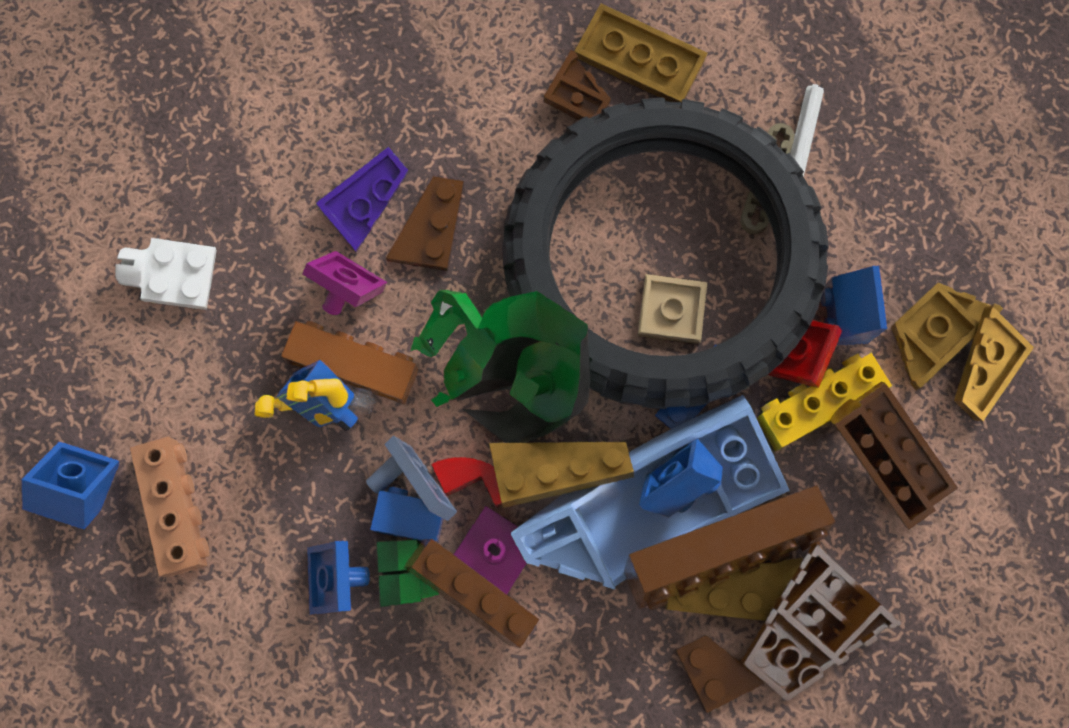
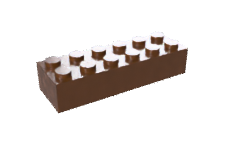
(727, 548)

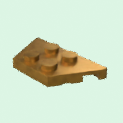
(936, 330)

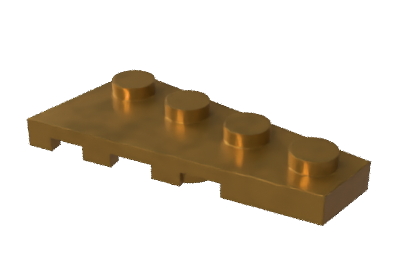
(743, 595)

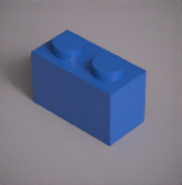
(405, 516)

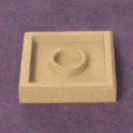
(672, 309)

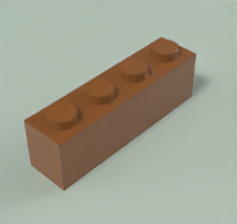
(352, 362)

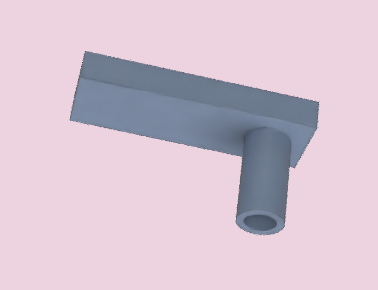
(406, 460)

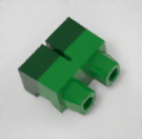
(399, 588)

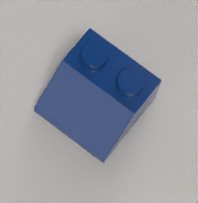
(856, 305)
(681, 480)
(68, 485)

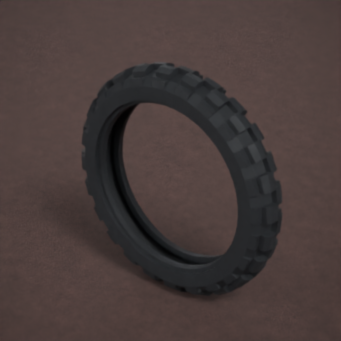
(747, 155)

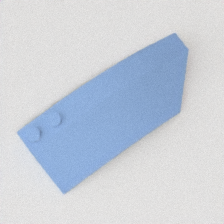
(599, 526)

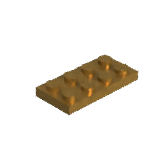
(640, 54)

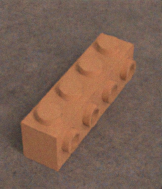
(169, 506)

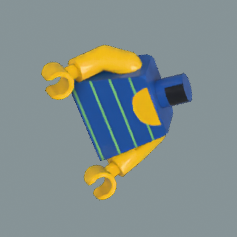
(314, 395)

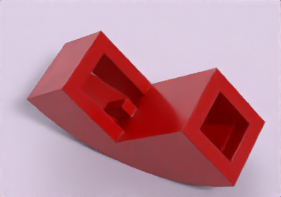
(462, 472)

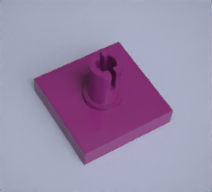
(344, 281)
(492, 550)

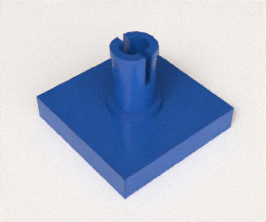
(332, 577)

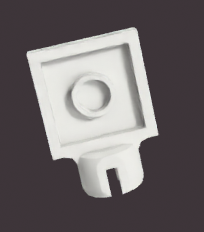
(169, 272)

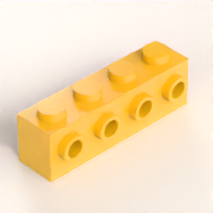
(815, 406)

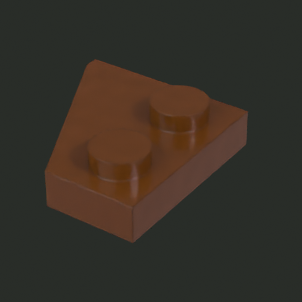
(576, 90)
(715, 673)

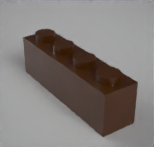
(471, 593)

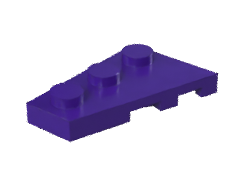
(363, 197)

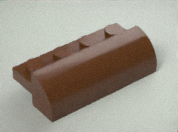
(894, 453)

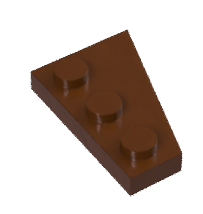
(431, 227)

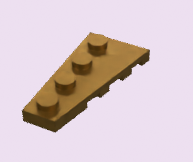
(550, 469)

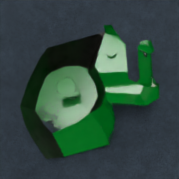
(512, 352)

